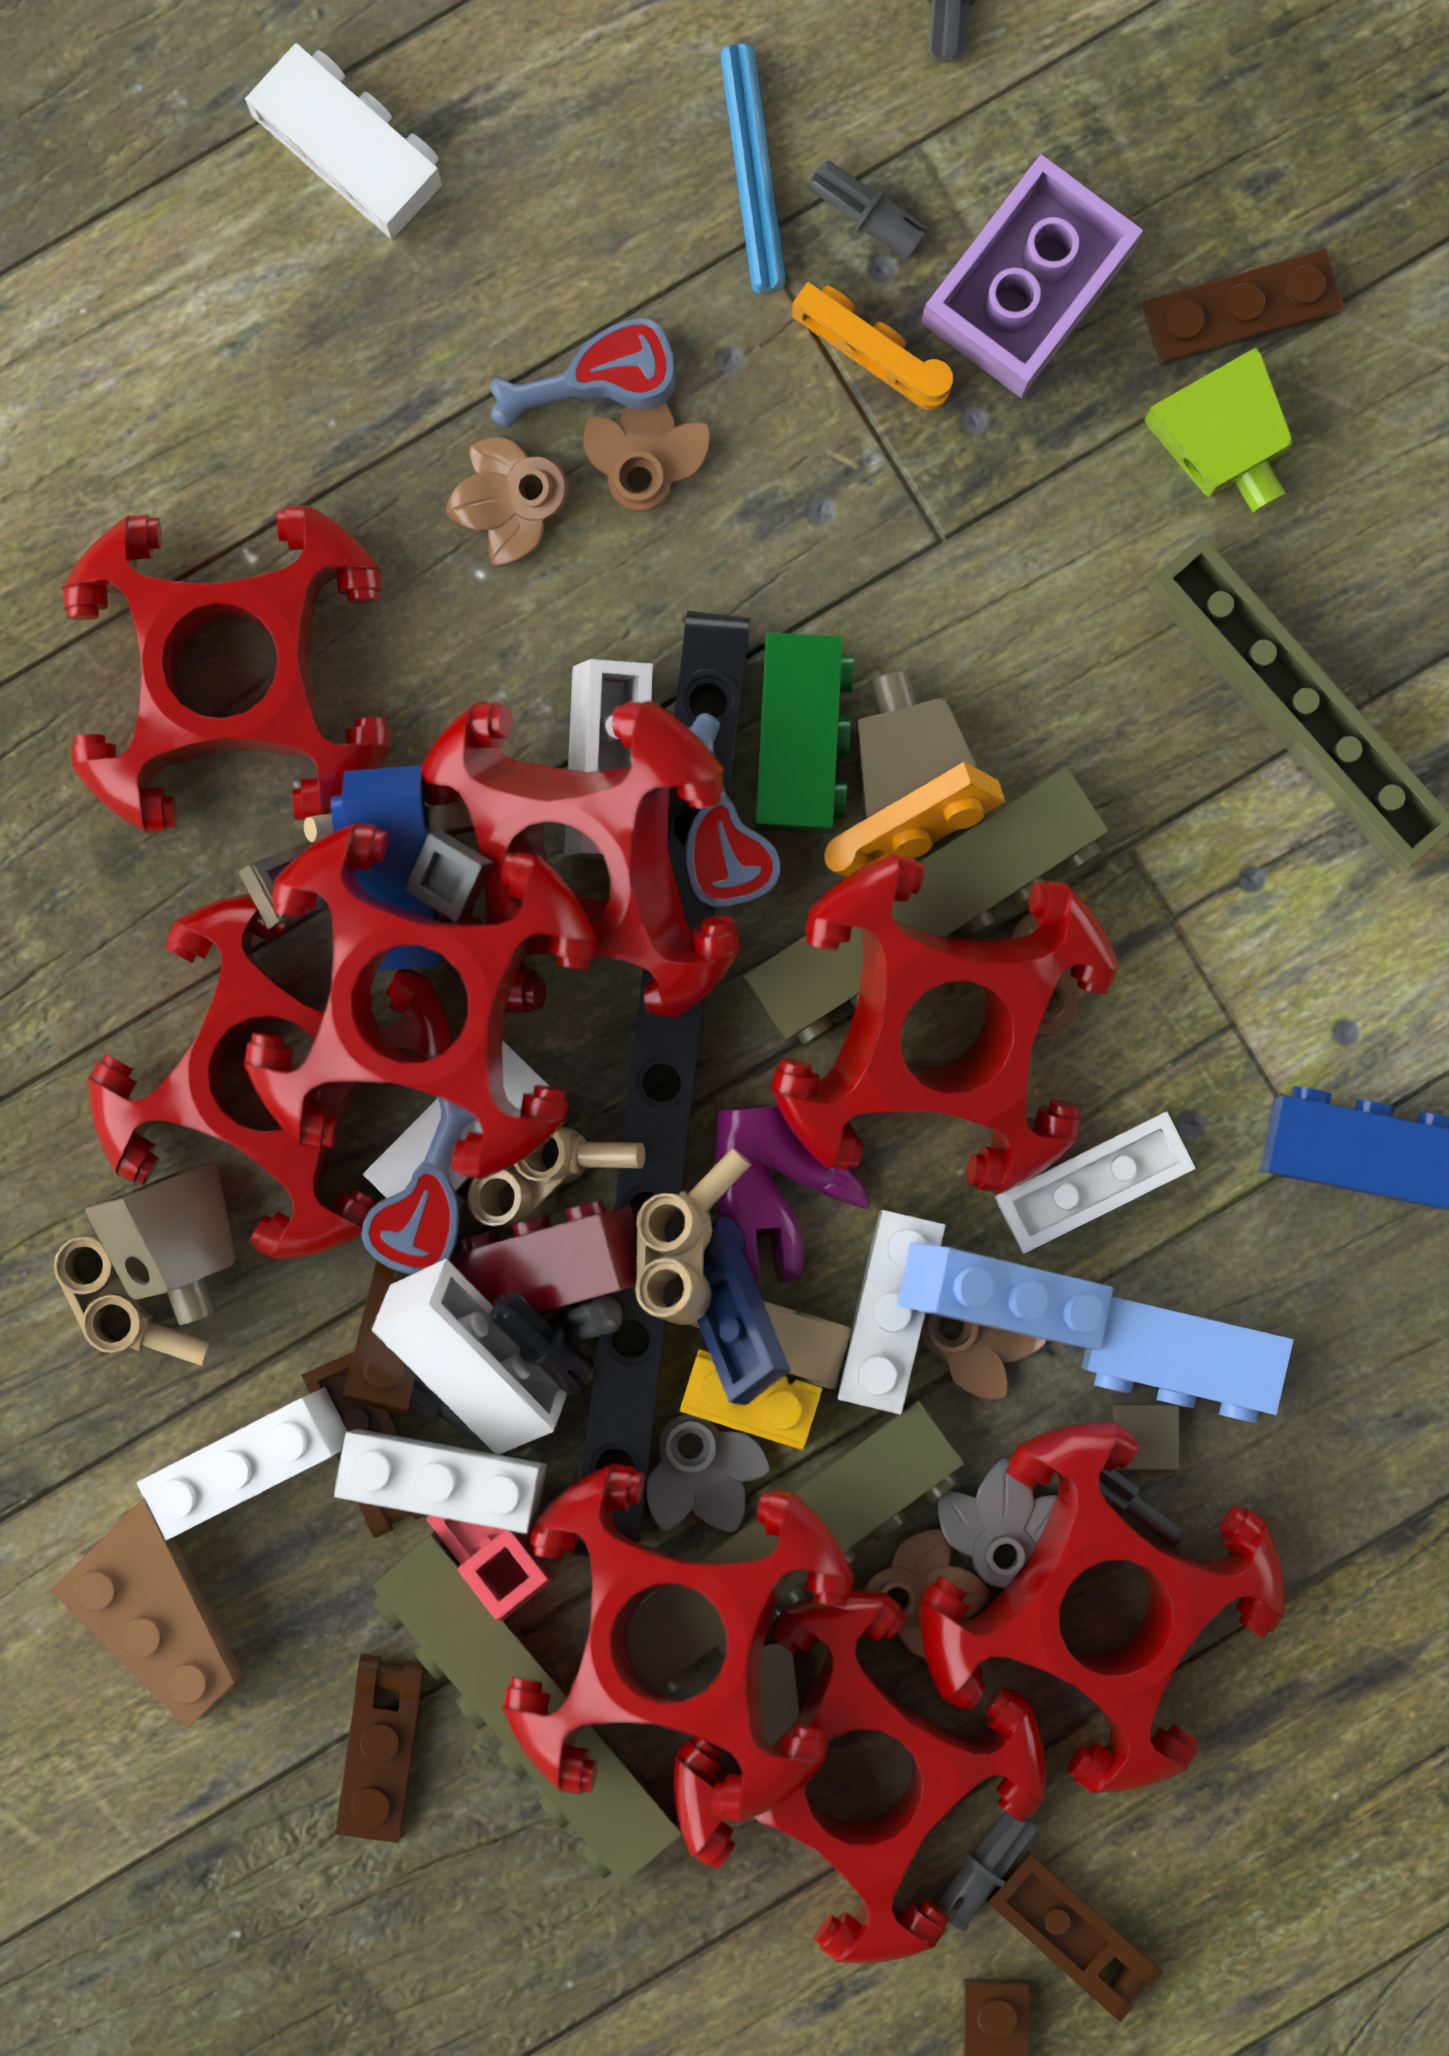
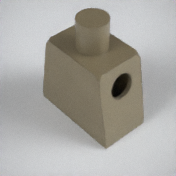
(905, 743)
(169, 1238)

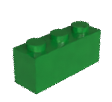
(802, 733)

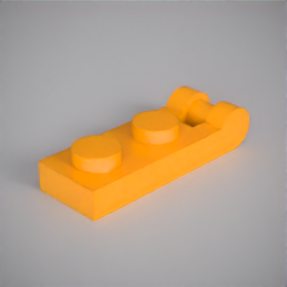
(874, 348)
(917, 820)

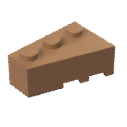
(152, 1615)

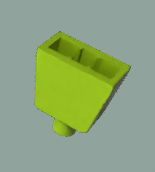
(1227, 431)

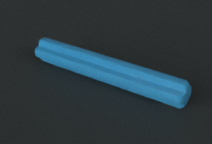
(753, 168)

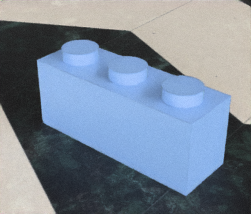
(1005, 1296)
(1190, 1359)

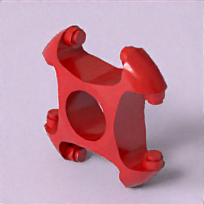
(171, 613)
(626, 820)
(349, 1038)
(992, 1075)
(194, 1090)
(1132, 1678)
(607, 1682)
(875, 1851)

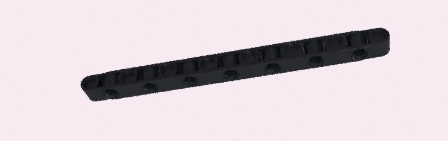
(623, 1384)

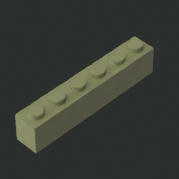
(1300, 705)
(957, 892)
(852, 1495)
(461, 1639)

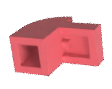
(494, 1563)

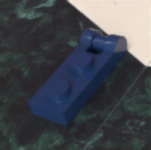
(737, 1320)

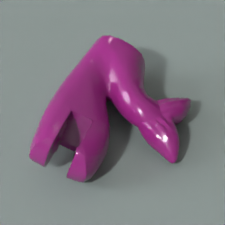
(755, 1199)

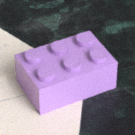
(1031, 276)

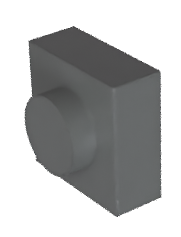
(448, 876)

